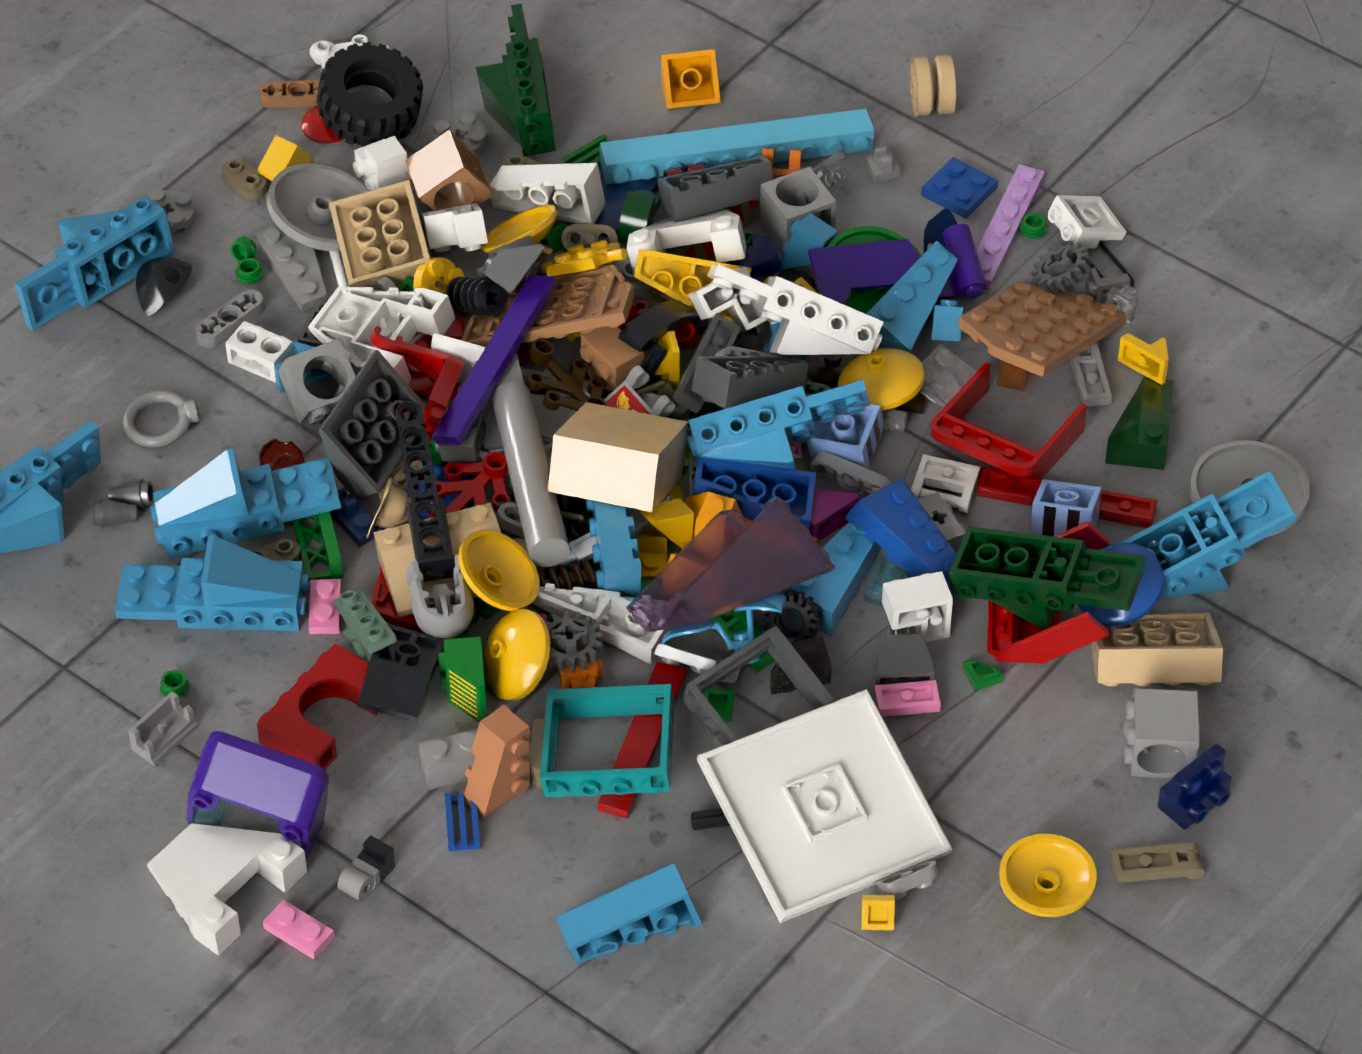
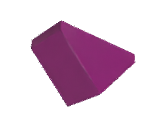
(829, 511)

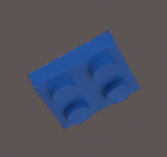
(959, 187)

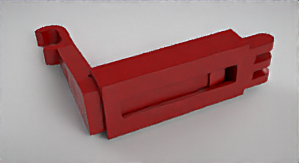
(433, 363)

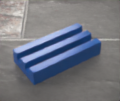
(464, 844)

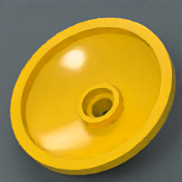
(533, 222)
(888, 375)
(498, 570)
(516, 654)
(1048, 862)

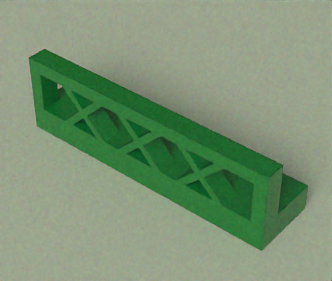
(329, 547)

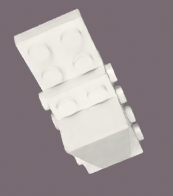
(801, 331)

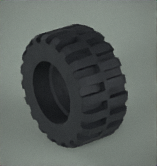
(372, 67)

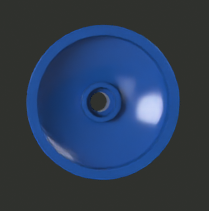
(1146, 595)

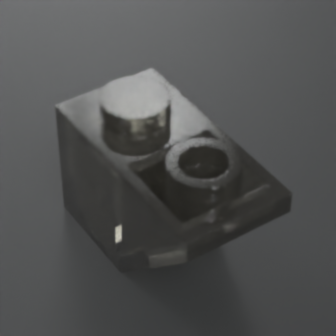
(814, 654)

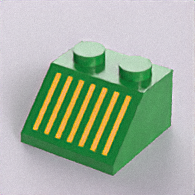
(464, 675)

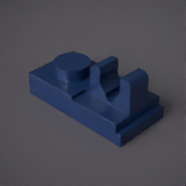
(354, 518)

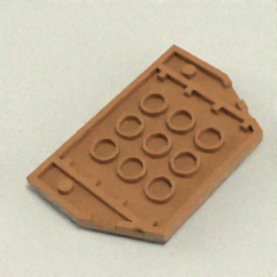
(577, 304)
(1039, 327)

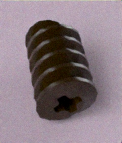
(574, 577)

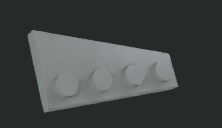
(294, 265)

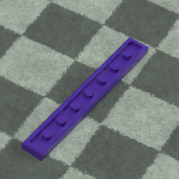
(494, 360)

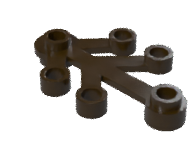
(541, 354)

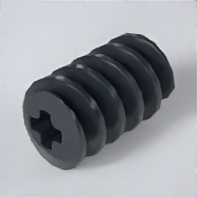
(476, 296)

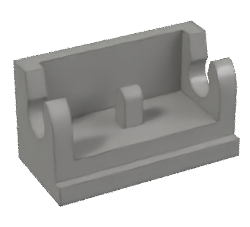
(162, 729)

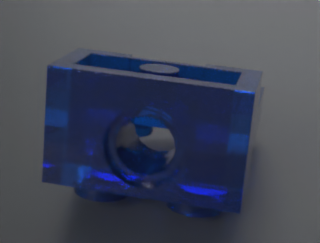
(1196, 789)

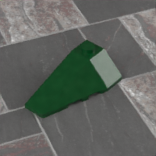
(1143, 428)

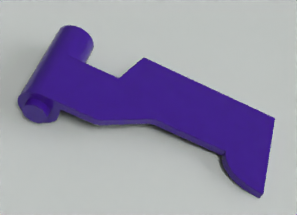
(882, 264)

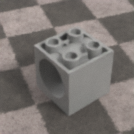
(793, 199)
(326, 357)
(1161, 732)

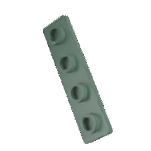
(364, 624)

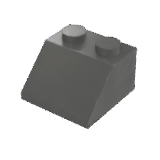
(514, 265)

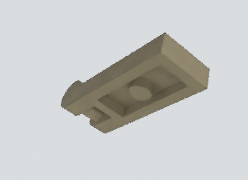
(1157, 862)

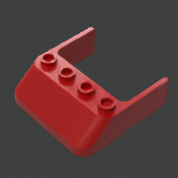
(952, 430)
(1020, 641)

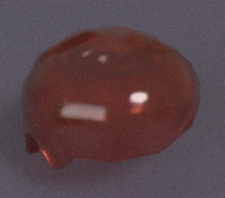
(280, 454)

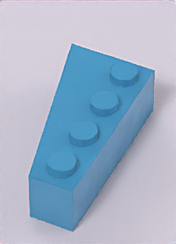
(912, 298)
(615, 548)
(853, 559)
(629, 915)

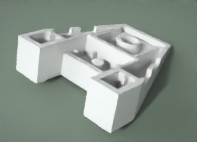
(719, 226)
(356, 311)
(213, 863)

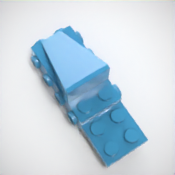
(95, 259)
(763, 427)
(35, 485)
(240, 503)
(1214, 535)
(218, 592)

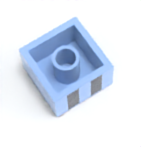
(849, 436)
(1063, 506)

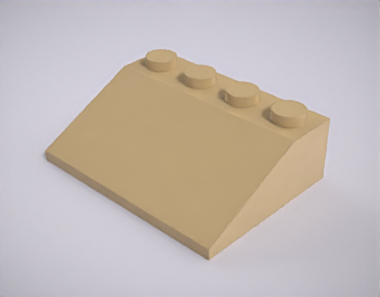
(380, 235)
(396, 551)
(1160, 650)

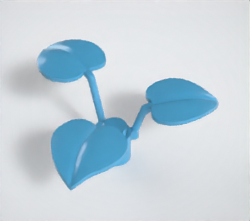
(770, 603)

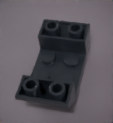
(401, 675)

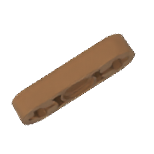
(279, 88)

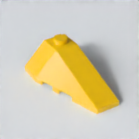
(676, 274)

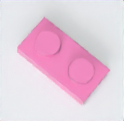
(323, 614)
(907, 698)
(298, 929)

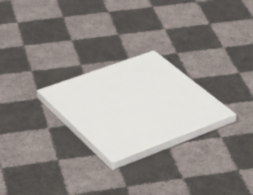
(823, 805)

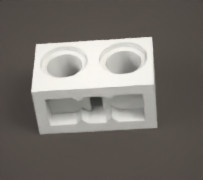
(257, 350)

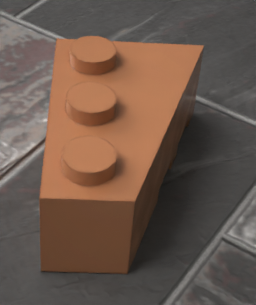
(499, 763)

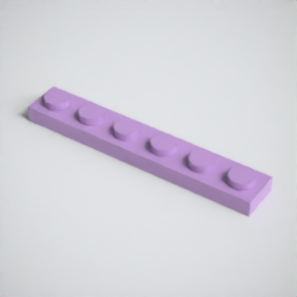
(1007, 219)

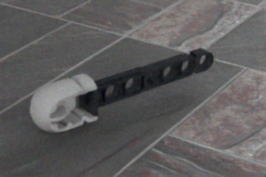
(435, 561)

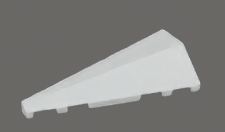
(607, 610)

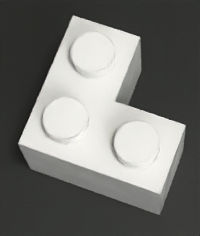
(381, 163)
(454, 226)
(713, 299)
(919, 603)

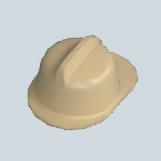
(392, 508)

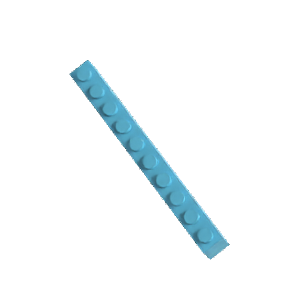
(814, 135)

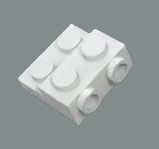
(1085, 220)

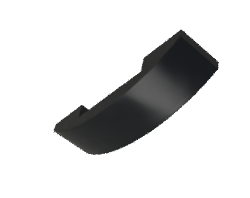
(656, 321)

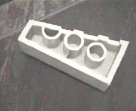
(569, 187)

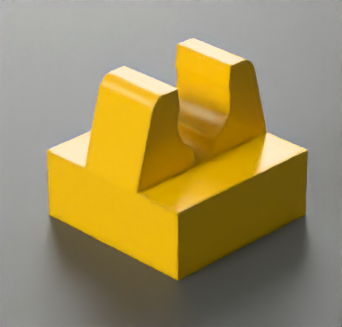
(877, 912)

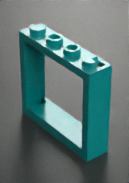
(603, 703)

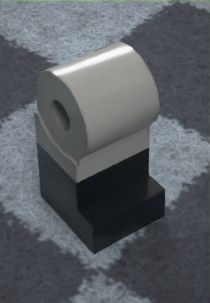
(367, 869)

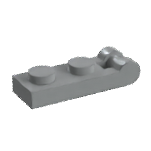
(1091, 377)

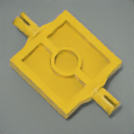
(584, 259)

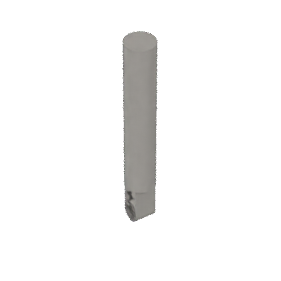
(529, 469)

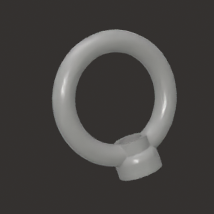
(187, 413)

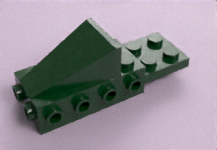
(517, 90)
(1042, 574)

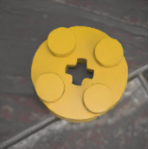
(436, 270)

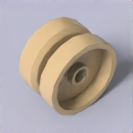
(932, 85)

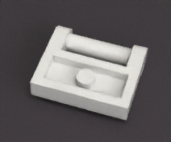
(948, 476)

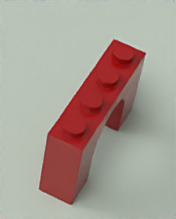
(284, 728)

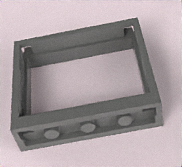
(782, 653)

